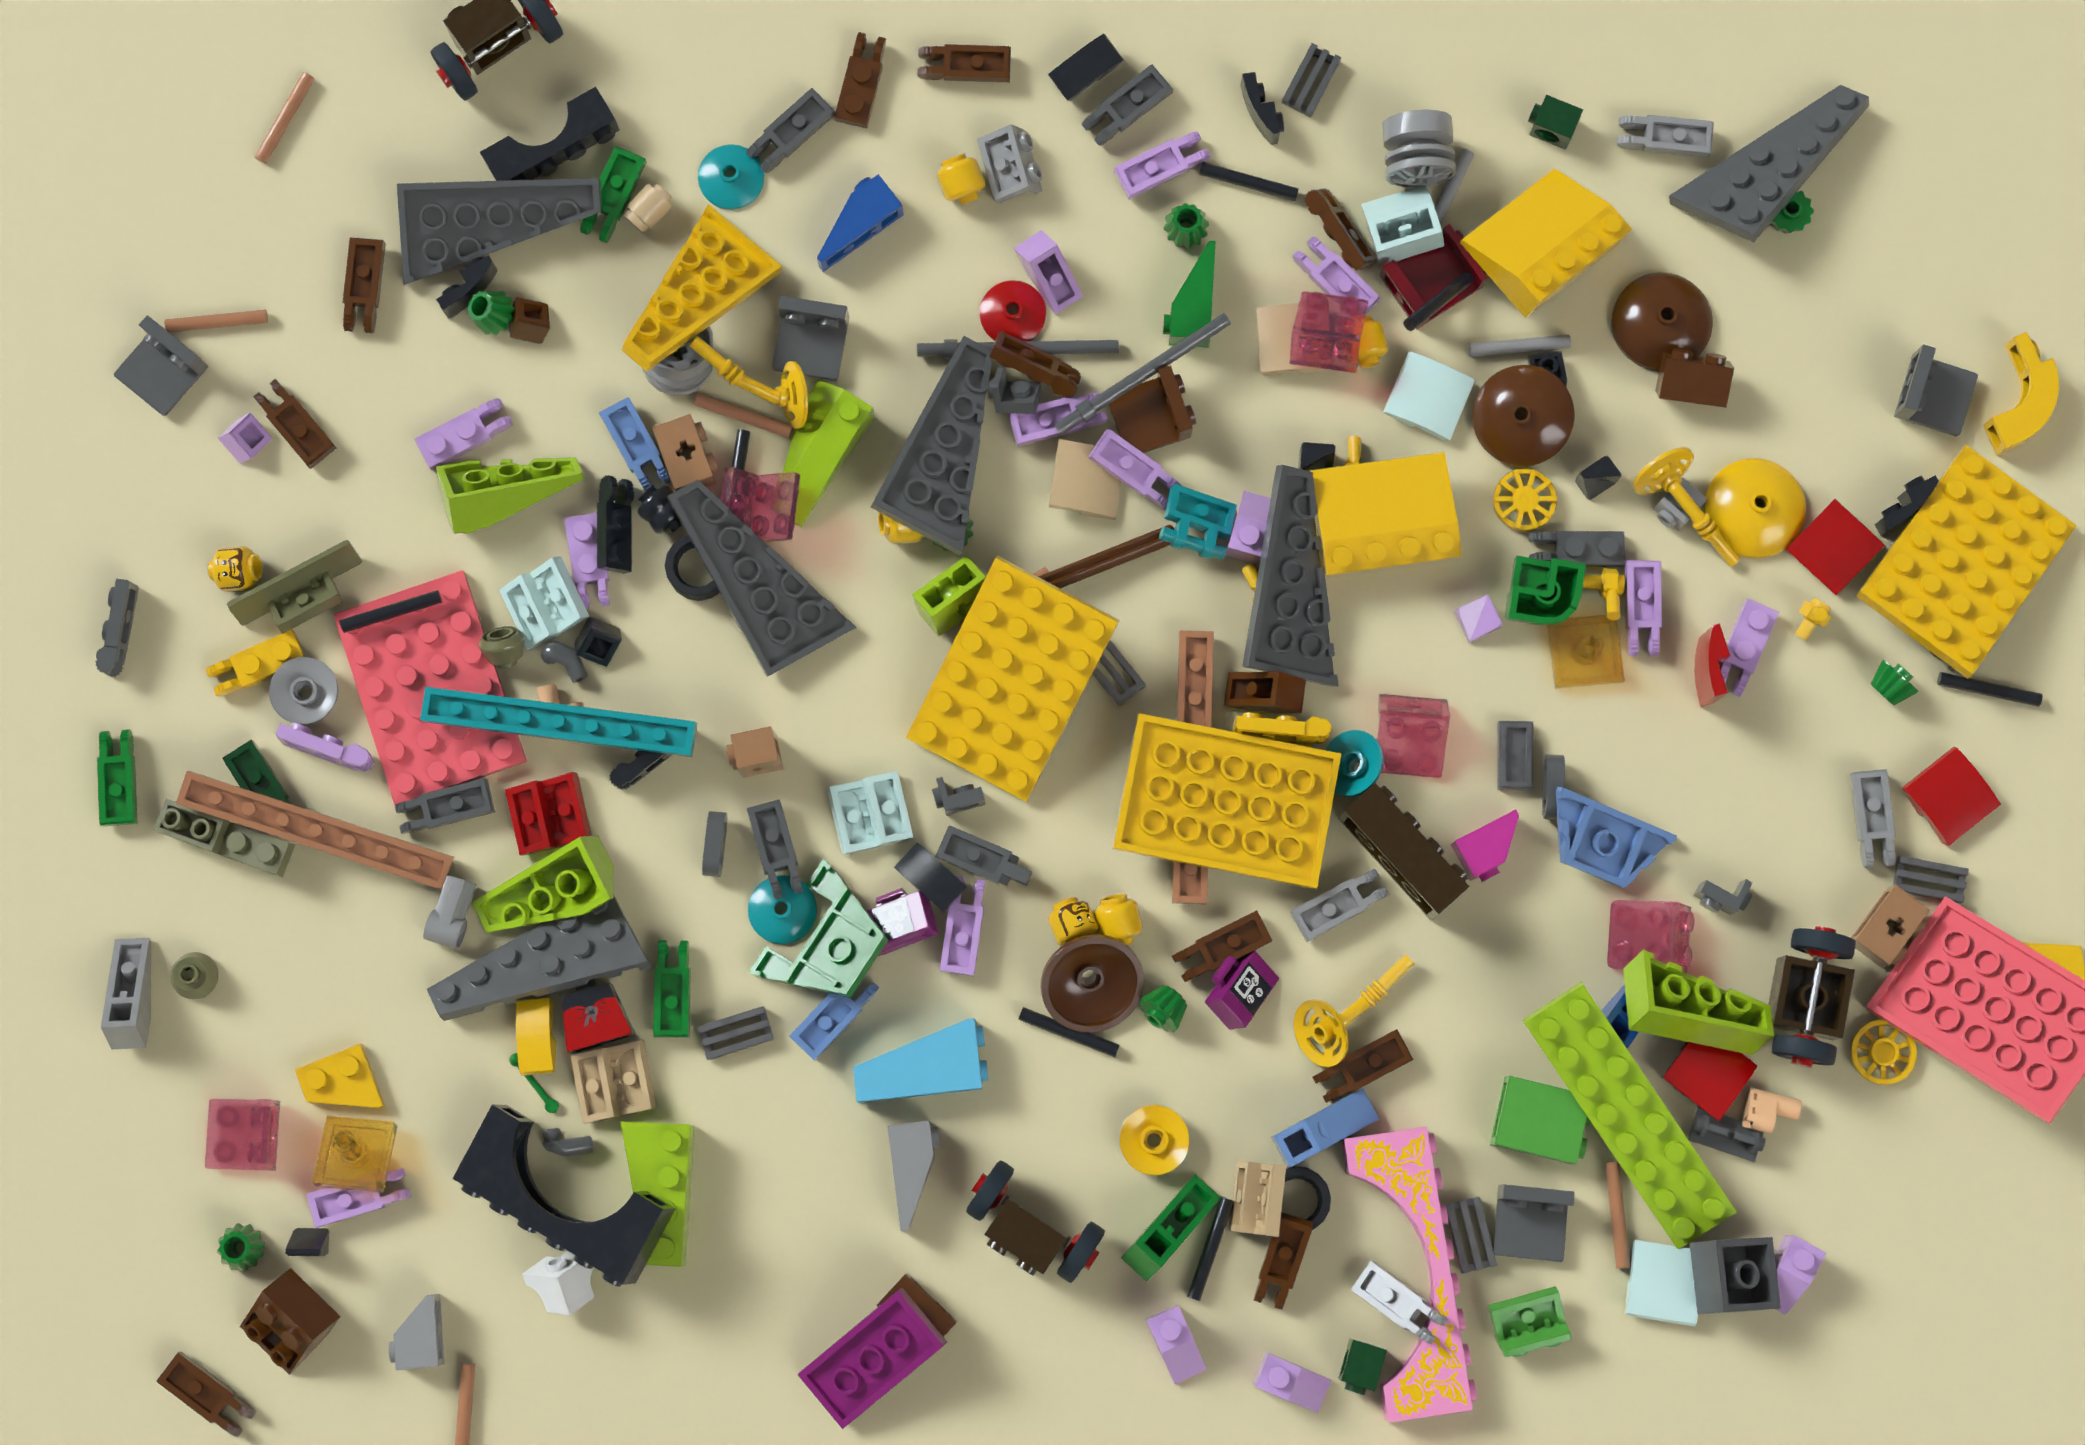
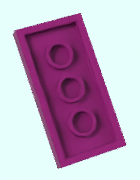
(872, 1358)

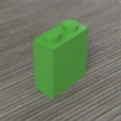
(1540, 1121)

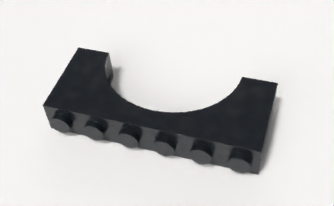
(500, 1173)

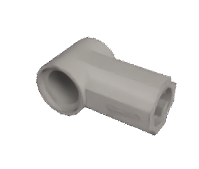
(448, 921)

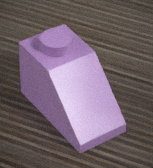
(1048, 271)
(1249, 528)
(1795, 1269)
(1176, 1344)
(1291, 1382)

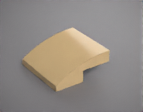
(1274, 339)
(1081, 483)
(613, 1082)
(1258, 1198)

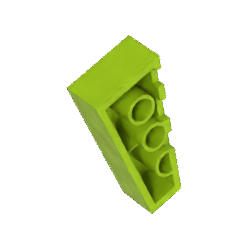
(1692, 1009)
(662, 1164)

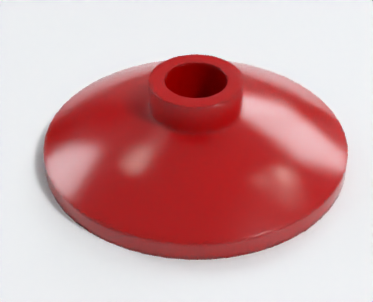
(1023, 325)

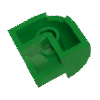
(1544, 590)

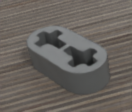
(1552, 777)
(714, 844)

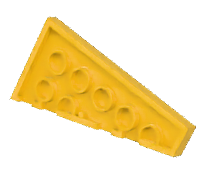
(702, 284)

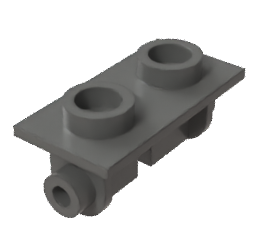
(1726, 1135)

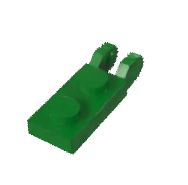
(617, 187)
(116, 781)
(672, 993)

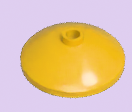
(1751, 529)

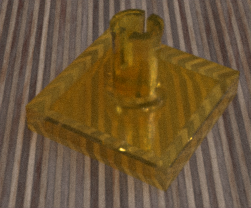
(1585, 652)
(354, 1154)

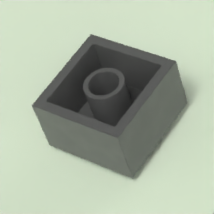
(1735, 1275)

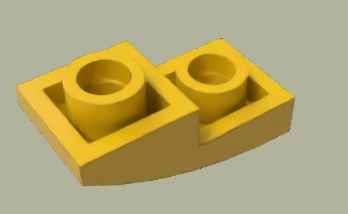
(534, 1036)

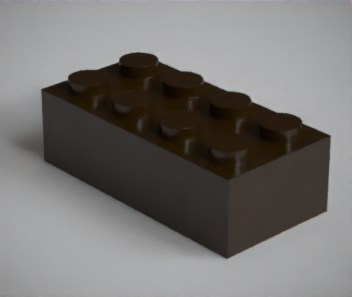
(1404, 851)

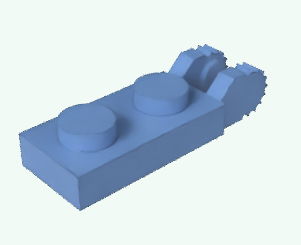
(633, 440)
(829, 1021)

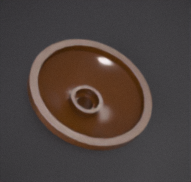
(1643, 331)
(1526, 440)
(1096, 1000)

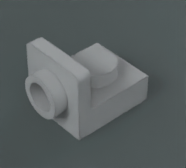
(1671, 513)

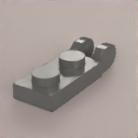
(1129, 103)
(792, 129)
(1585, 547)
(118, 628)
(448, 805)
(774, 844)

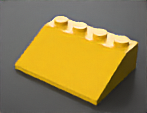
(1545, 239)
(1385, 513)

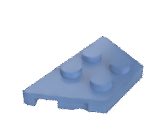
(1604, 839)

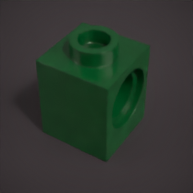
(1554, 121)
(1361, 1366)

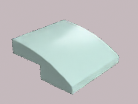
(1429, 396)
(544, 602)
(869, 813)
(1661, 1284)

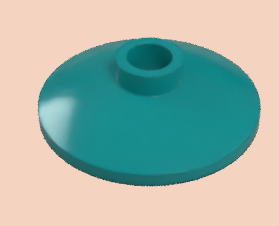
(733, 191)
(1354, 748)
(785, 927)

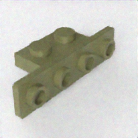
(298, 592)

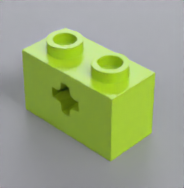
(949, 595)

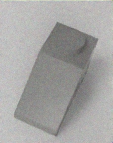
(420, 1337)

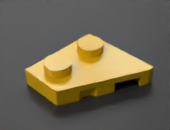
(341, 1080)

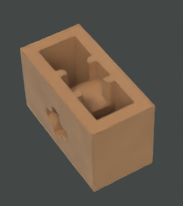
(673, 439)
(755, 752)
(1872, 935)

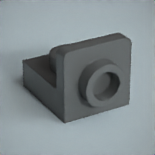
(1014, 396)
(963, 799)

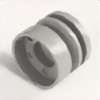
(1419, 148)
(684, 375)

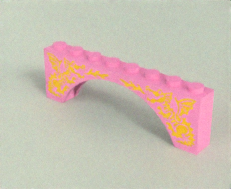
(1434, 1374)

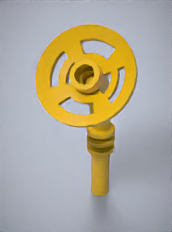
(790, 394)
(1665, 474)
(1335, 1027)

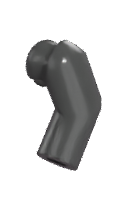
(565, 655)
(566, 1147)

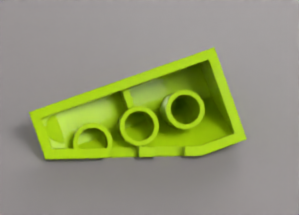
(825, 442)
(486, 495)
(553, 889)

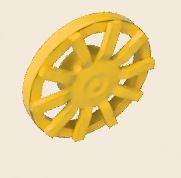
(1524, 500)
(1882, 1053)

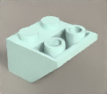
(1403, 224)

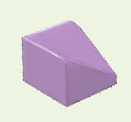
(245, 438)
(1478, 618)

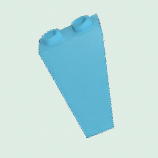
(927, 1066)

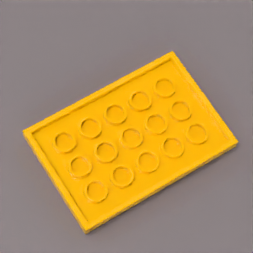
(1966, 561)
(1012, 678)
(1227, 801)

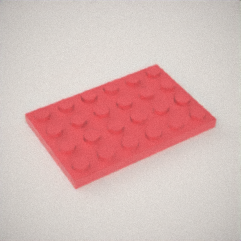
(417, 651)
(1990, 1009)

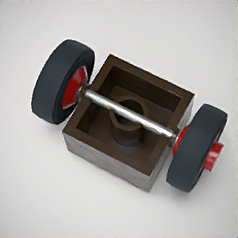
(486, 34)
(1811, 996)
(1025, 1234)

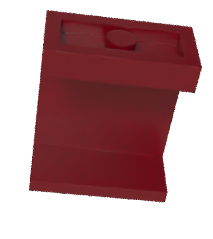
(1424, 275)

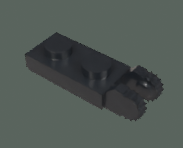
(614, 525)
(630, 773)

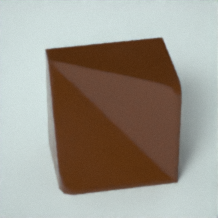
(529, 320)

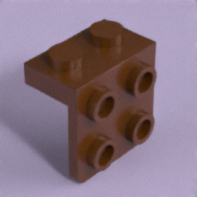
(1154, 413)

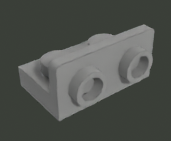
(1010, 163)

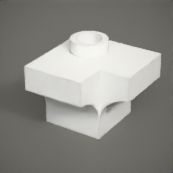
(560, 1283)

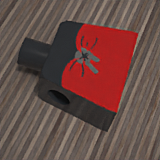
(594, 1017)

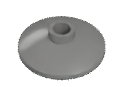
(290, 681)

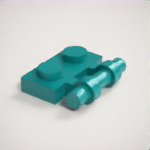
(1199, 512)

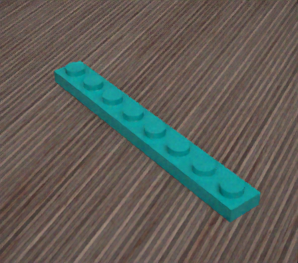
(558, 721)

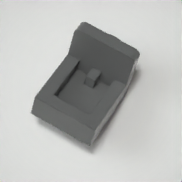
(1717, 899)

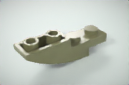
(224, 838)

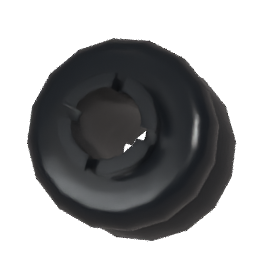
(658, 510)

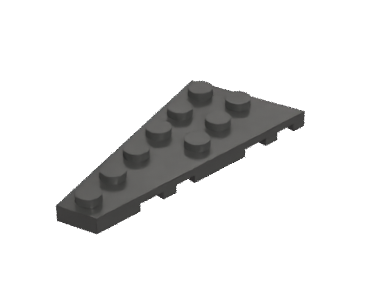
(1763, 176)
(469, 219)
(937, 465)
(766, 596)
(1290, 597)
(543, 962)

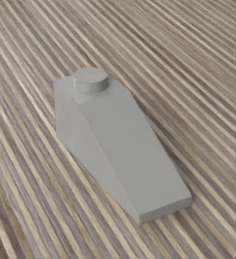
(128, 995)
(912, 1158)

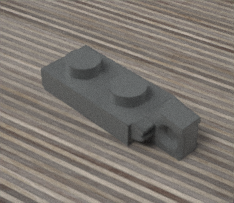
(981, 858)

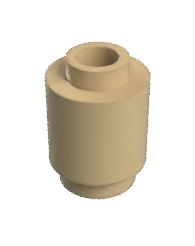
(648, 207)

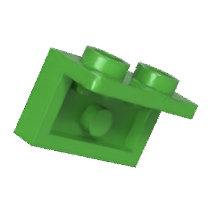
(1529, 1322)

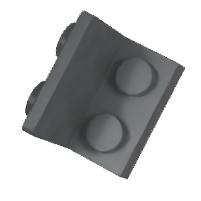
(812, 336)
(160, 368)
(1935, 393)
(1531, 1222)

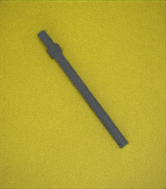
(1052, 347)
(1087, 410)

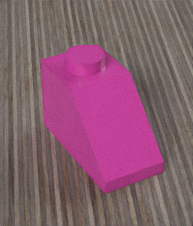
(1486, 847)

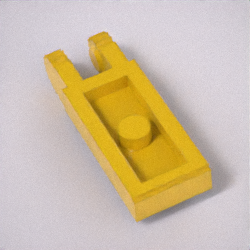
(256, 662)
(1284, 728)

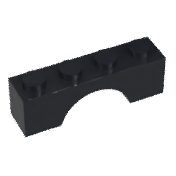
(586, 125)

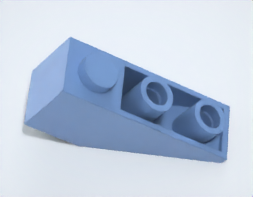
(1324, 1128)

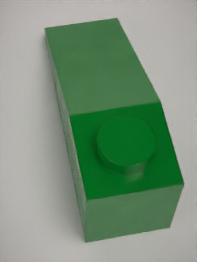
(1194, 300)
(1170, 1228)

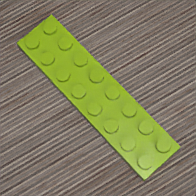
(1629, 1115)

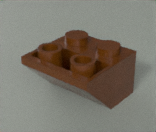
(289, 1320)

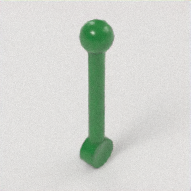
(550, 1104)

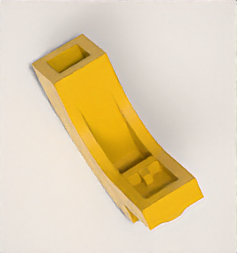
(2037, 397)

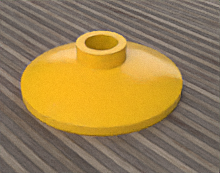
(1171, 1131)

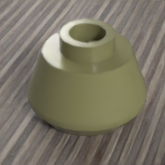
(502, 646)
(202, 971)

